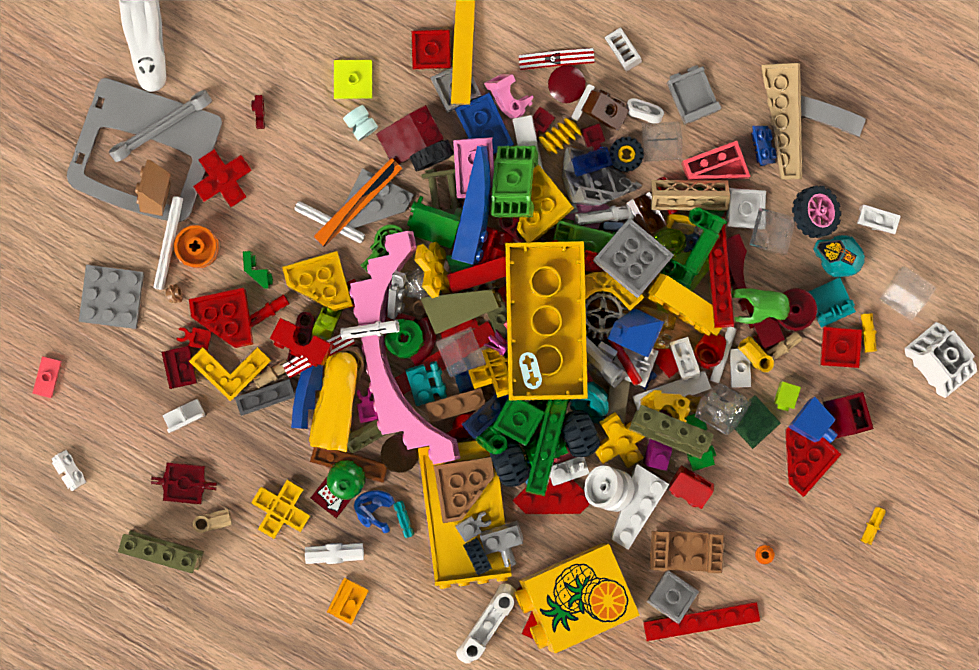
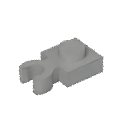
(470, 528)

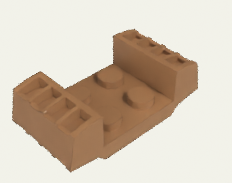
(687, 551)

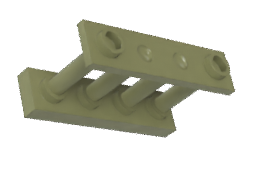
(431, 175)

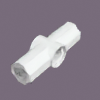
(334, 553)

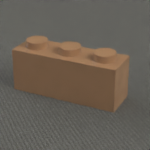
(455, 405)

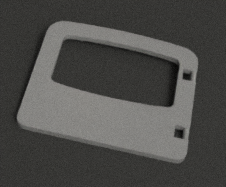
(131, 112)

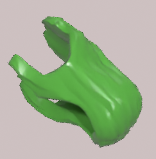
(765, 305)

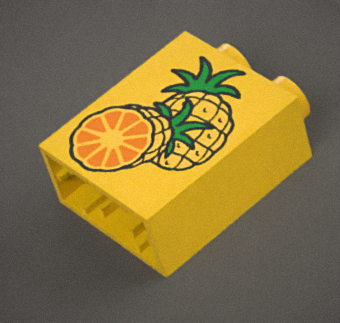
(576, 598)

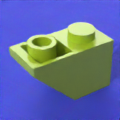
(326, 323)

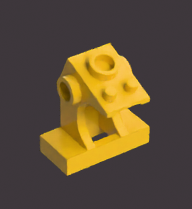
(659, 401)

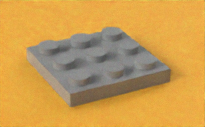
(633, 258)
(111, 296)

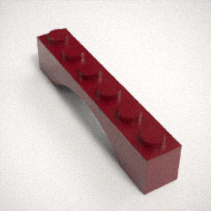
(767, 331)

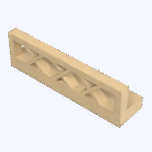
(690, 198)

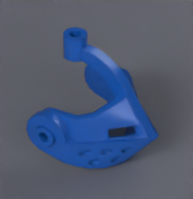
(364, 513)

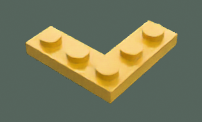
(230, 383)

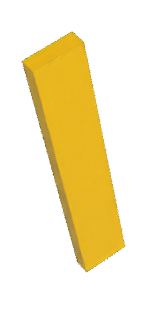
(462, 52)

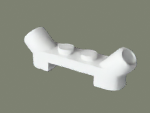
(487, 624)

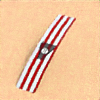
(556, 58)
(302, 364)

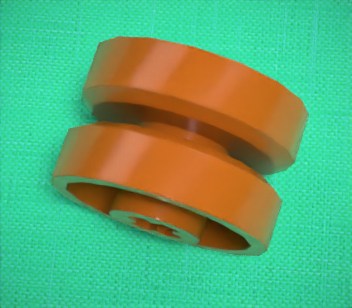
(185, 244)

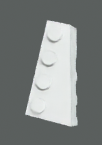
(647, 493)

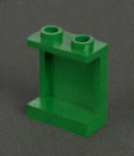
(434, 224)

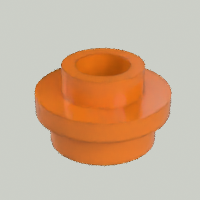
(758, 554)

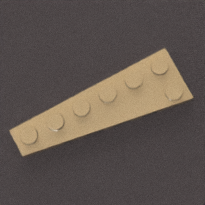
(784, 101)

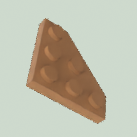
(461, 485)

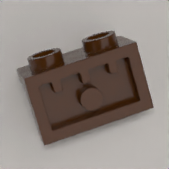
(648, 219)

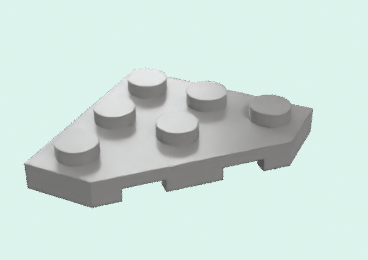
(388, 202)

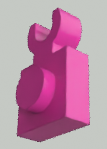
(366, 408)

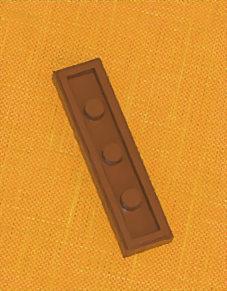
(373, 469)

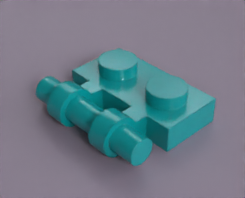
(420, 385)

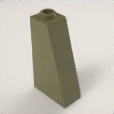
(456, 308)

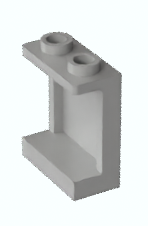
(693, 95)

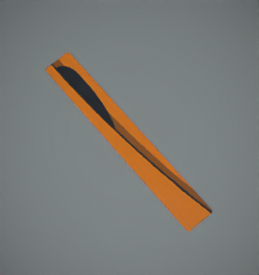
(357, 202)

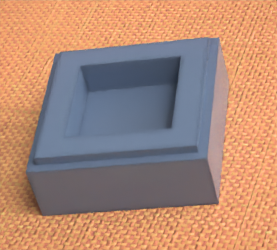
(612, 226)

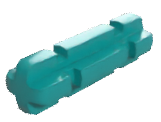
(403, 519)

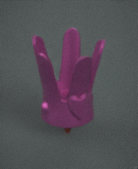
(498, 343)

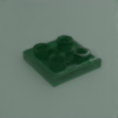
(756, 423)

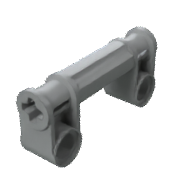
(607, 367)

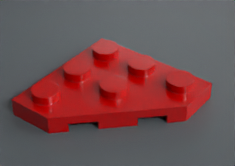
(225, 316)
(807, 460)
(559, 499)

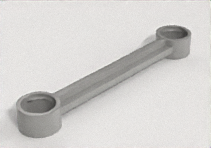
(196, 102)

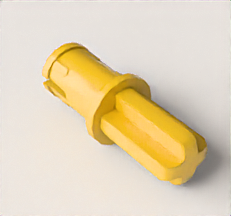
(873, 525)

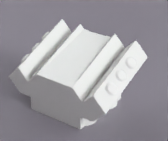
(942, 359)

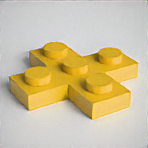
(432, 264)
(493, 372)
(619, 441)
(280, 509)

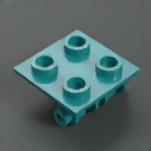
(832, 302)

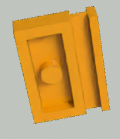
(347, 601)

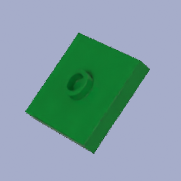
(518, 420)

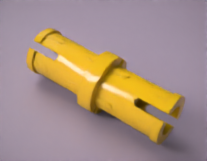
(868, 332)

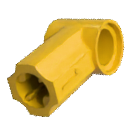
(755, 354)

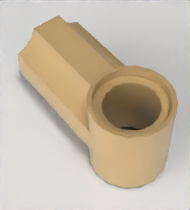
(214, 520)

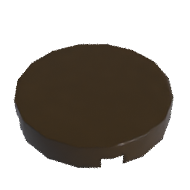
(396, 456)

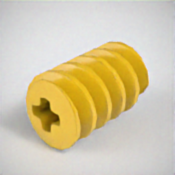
(559, 136)

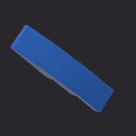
(305, 395)

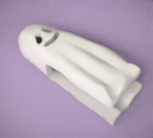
(143, 33)

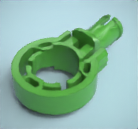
(378, 246)

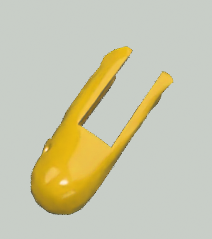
(334, 406)

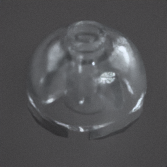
(414, 283)

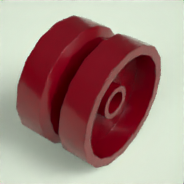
(807, 311)

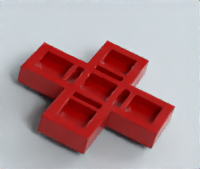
(222, 178)

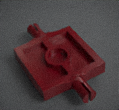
(184, 483)

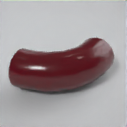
(429, 341)

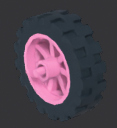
(828, 212)

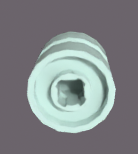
(360, 122)

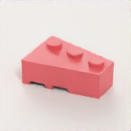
(717, 164)

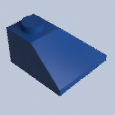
(636, 331)

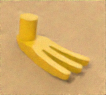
(677, 218)

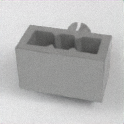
(502, 540)

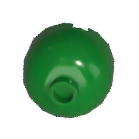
(345, 480)

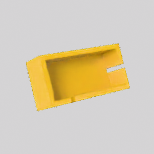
(682, 302)

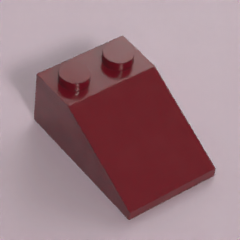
(409, 135)

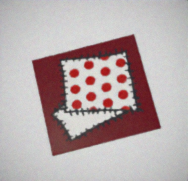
(328, 501)

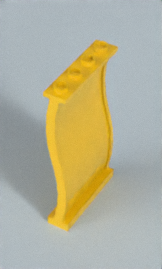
(449, 556)

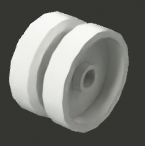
(609, 488)

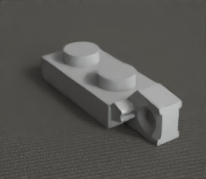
(396, 294)

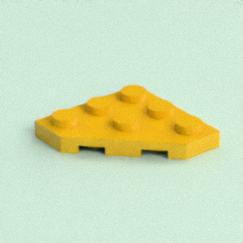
(549, 207)
(320, 280)

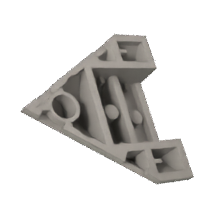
(594, 187)

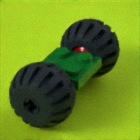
(578, 434)

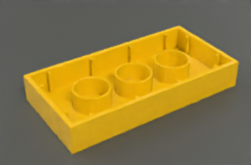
(547, 319)

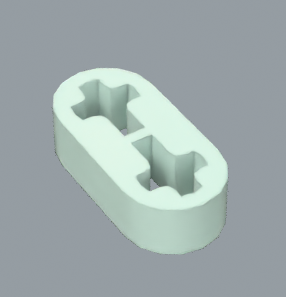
(525, 372)

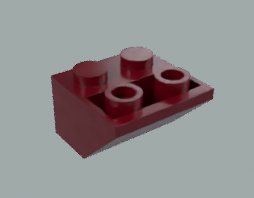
(850, 414)

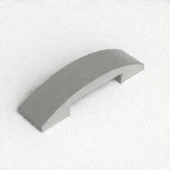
(832, 116)

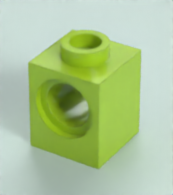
(786, 396)

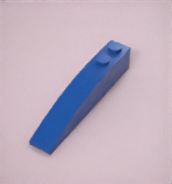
(475, 212)

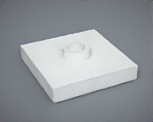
(744, 207)

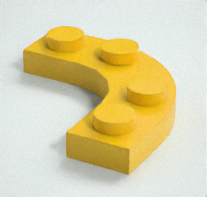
(604, 282)

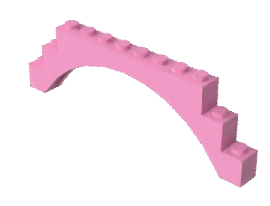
(392, 408)

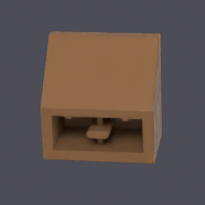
(153, 188)

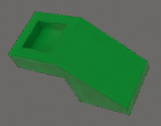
(262, 277)

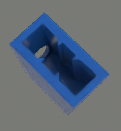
(814, 422)

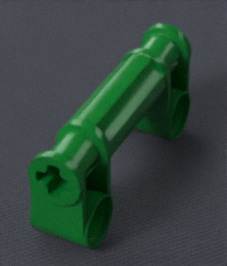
(711, 227)
(491, 437)

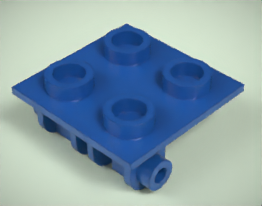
(766, 153)

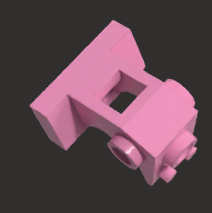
(507, 104)

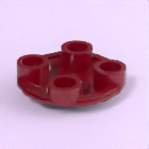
(566, 84)

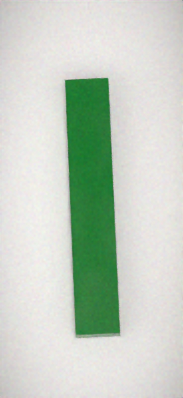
(547, 446)

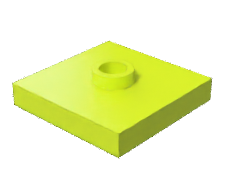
(353, 79)

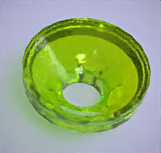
(671, 239)

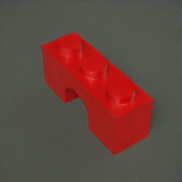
(286, 336)

